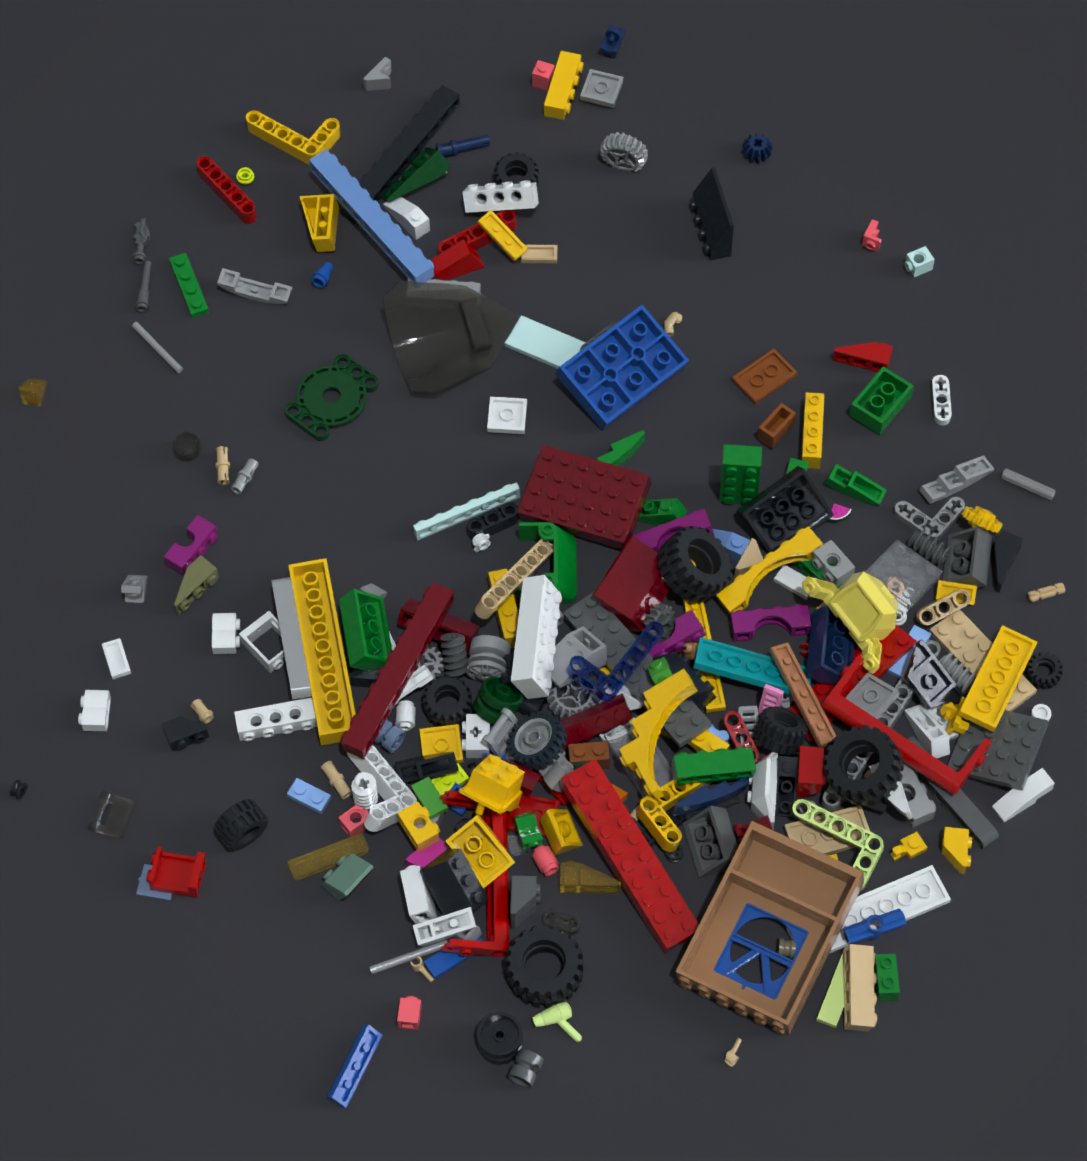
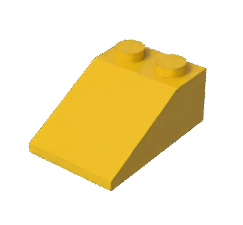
(482, 850)

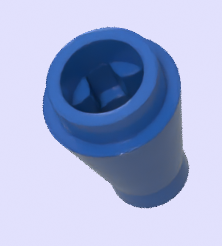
(322, 275)

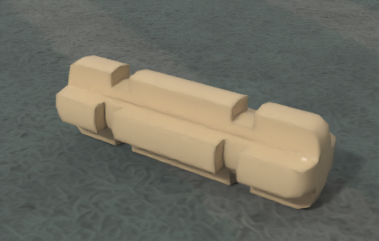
(1046, 592)

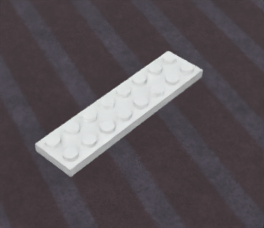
(912, 894)

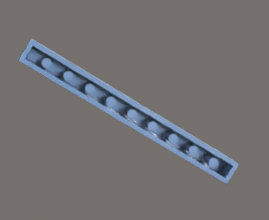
(371, 217)

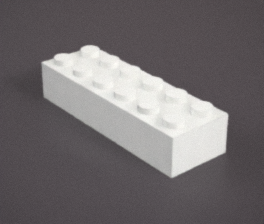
(536, 637)

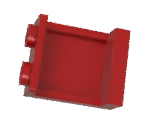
(176, 873)

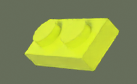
(446, 782)

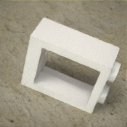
(257, 629)

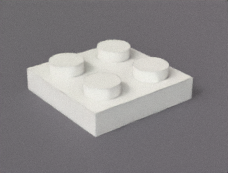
(507, 415)

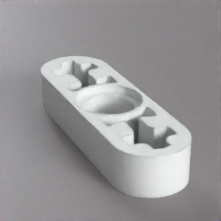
(937, 407)

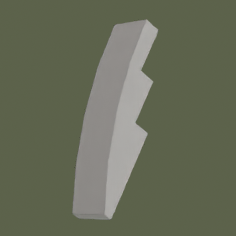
(956, 480)

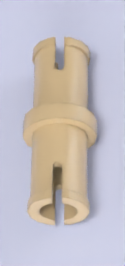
(222, 465)
(336, 780)

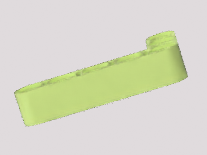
(844, 835)

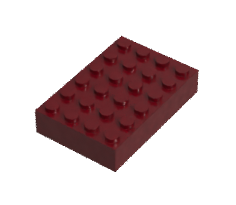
(585, 496)

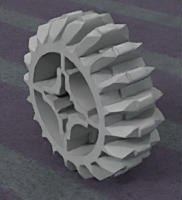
(624, 152)
(563, 704)

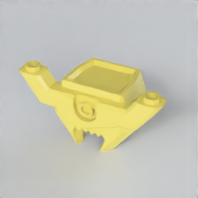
(864, 609)

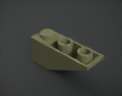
(196, 580)

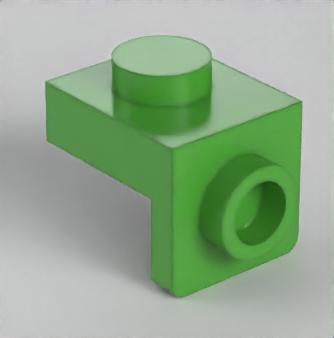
(659, 670)

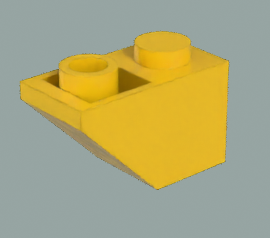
(955, 847)

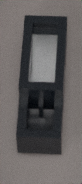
(426, 766)

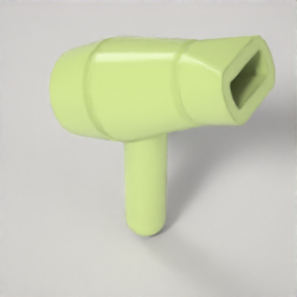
(557, 1014)

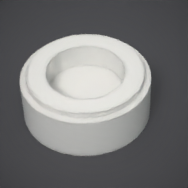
(1041, 711)

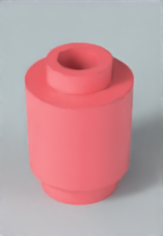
(545, 860)

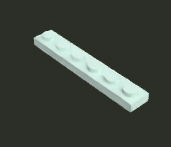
(464, 512)

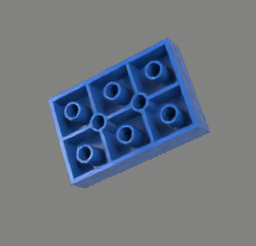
(622, 367)

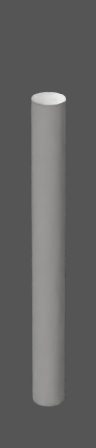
(157, 347)
(407, 957)

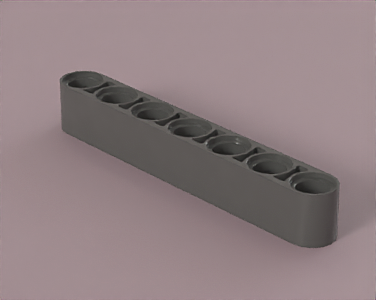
(961, 810)

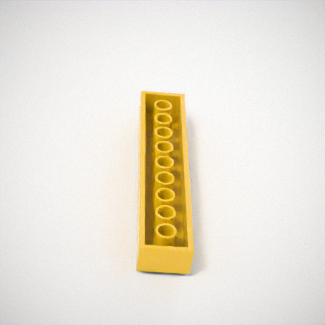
(322, 649)

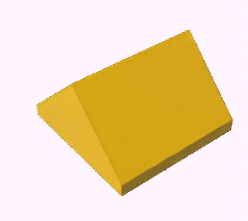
(560, 831)

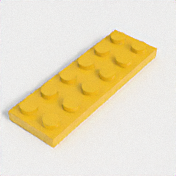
(997, 678)

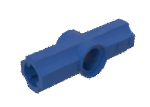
(886, 923)

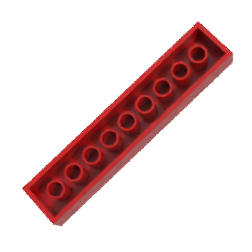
(629, 856)

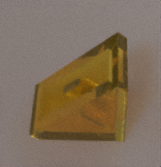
(32, 391)

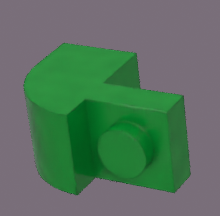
(528, 830)

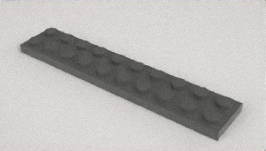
(687, 719)

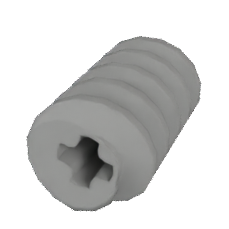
(956, 672)

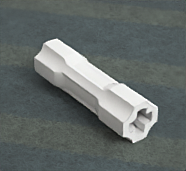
(418, 679)

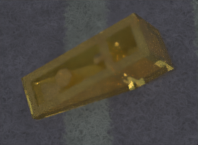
(583, 879)

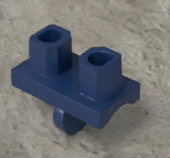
(612, 40)

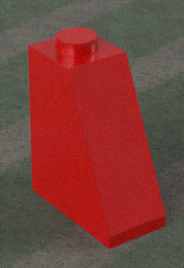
(456, 261)

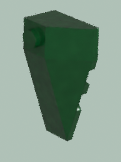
(426, 168)

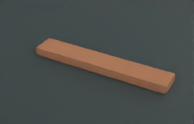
(803, 694)

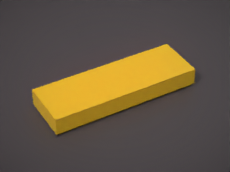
(502, 235)

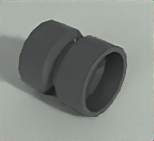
(524, 1071)

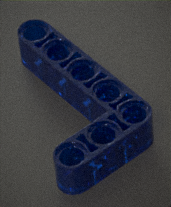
(623, 667)

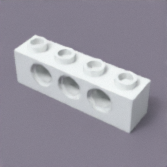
(474, 203)
(282, 711)

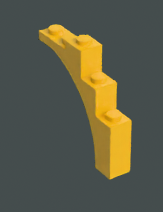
(660, 702)

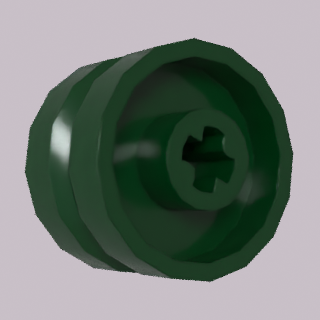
(495, 697)

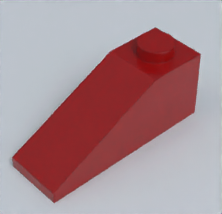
(866, 356)

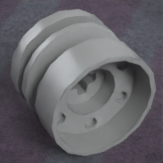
(487, 657)

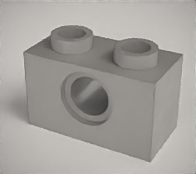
(832, 554)

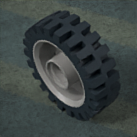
(537, 740)

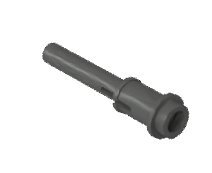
(143, 294)

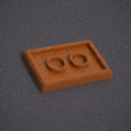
(764, 376)

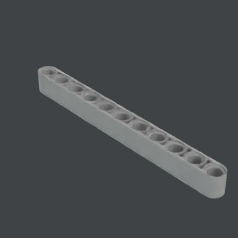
(859, 764)

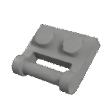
(499, 734)

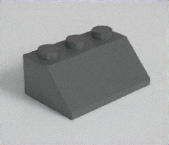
(968, 557)
(711, 841)

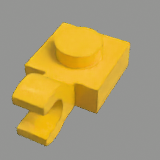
(910, 846)

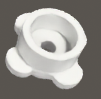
(481, 542)

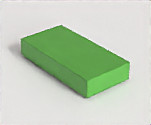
(429, 797)

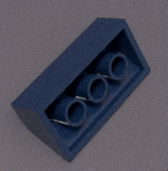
(829, 647)

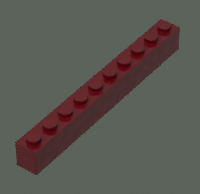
(397, 671)

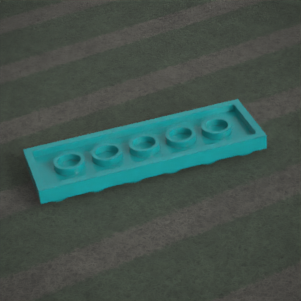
(740, 664)

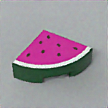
(840, 513)

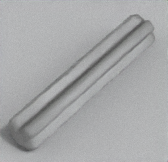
(1028, 484)

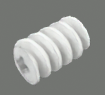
(364, 790)

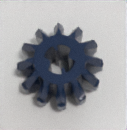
(757, 148)

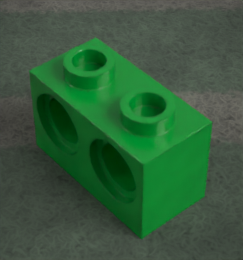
(887, 978)

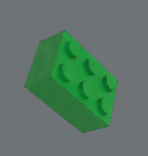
(881, 400)

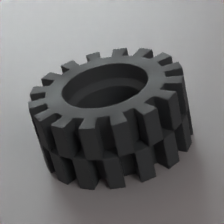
(1041, 680)

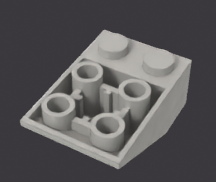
(577, 643)

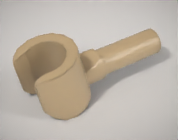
(420, 968)
(731, 1058)

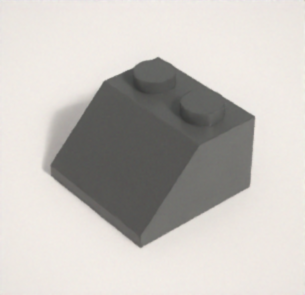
(524, 896)

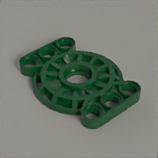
(331, 414)

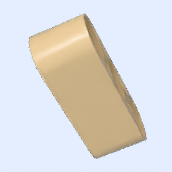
(952, 606)

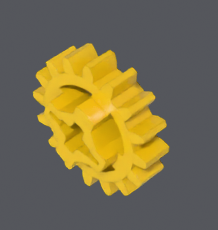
(982, 518)

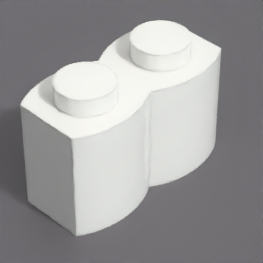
(225, 633)
(95, 710)

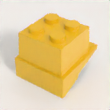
(494, 785)

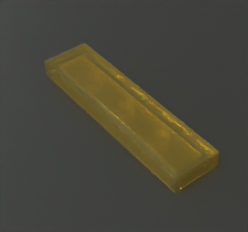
(327, 856)

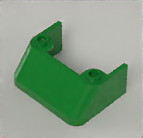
(565, 556)

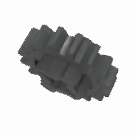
(663, 614)

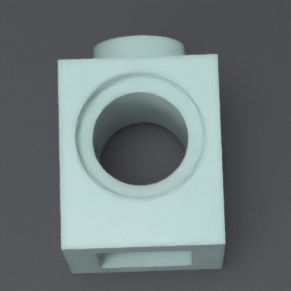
(925, 261)

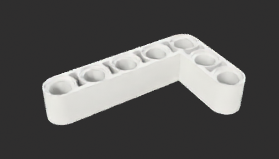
(389, 786)

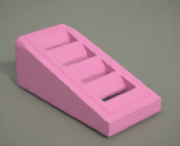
(770, 697)

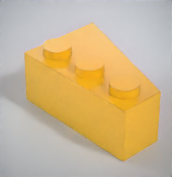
(322, 220)

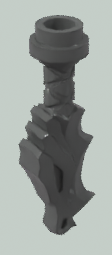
(142, 239)

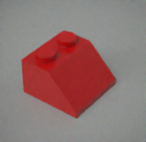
(810, 771)

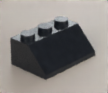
(704, 694)
(453, 882)

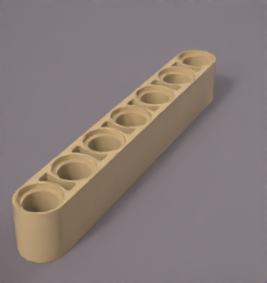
(513, 579)

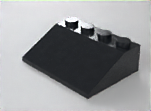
(713, 217)
(785, 509)

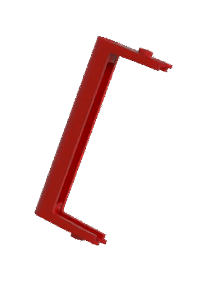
(911, 753)
(497, 891)

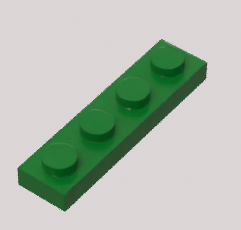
(188, 285)

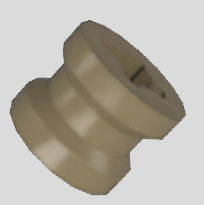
(786, 947)

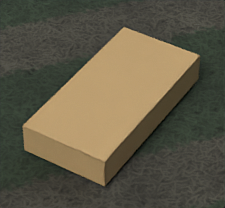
(540, 254)

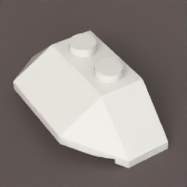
(764, 787)

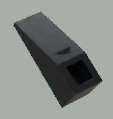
(786, 785)

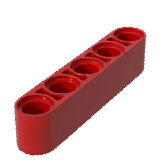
(226, 190)
(508, 217)

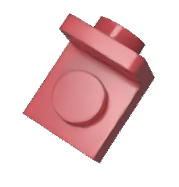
(870, 238)

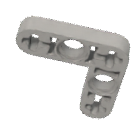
(933, 524)

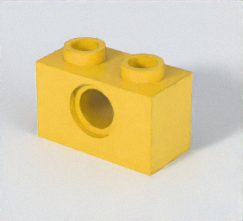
(420, 837)

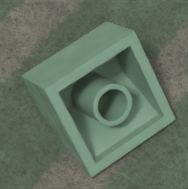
(346, 876)

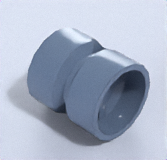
(390, 737)

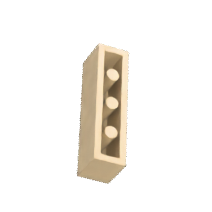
(859, 988)

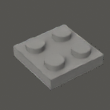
(601, 88)
(873, 695)

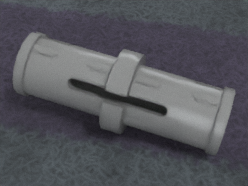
(244, 476)

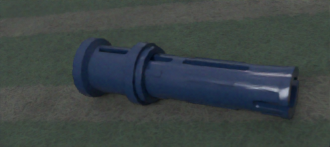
(454, 147)

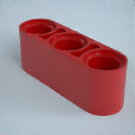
(740, 729)

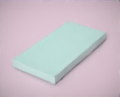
(542, 342)

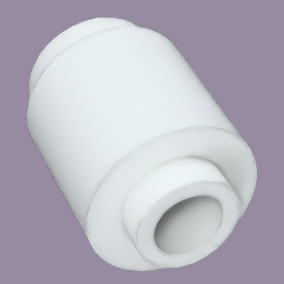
(405, 715)

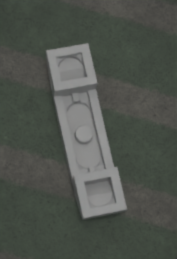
(253, 289)

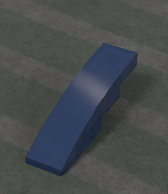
(704, 797)

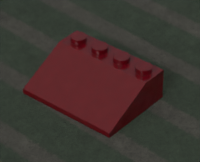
(632, 585)

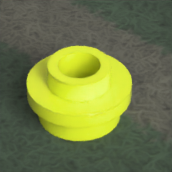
(247, 173)

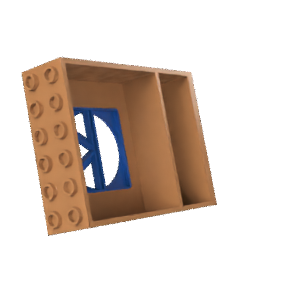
(781, 882)

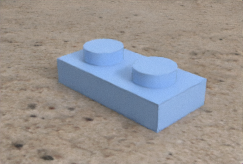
(309, 796)

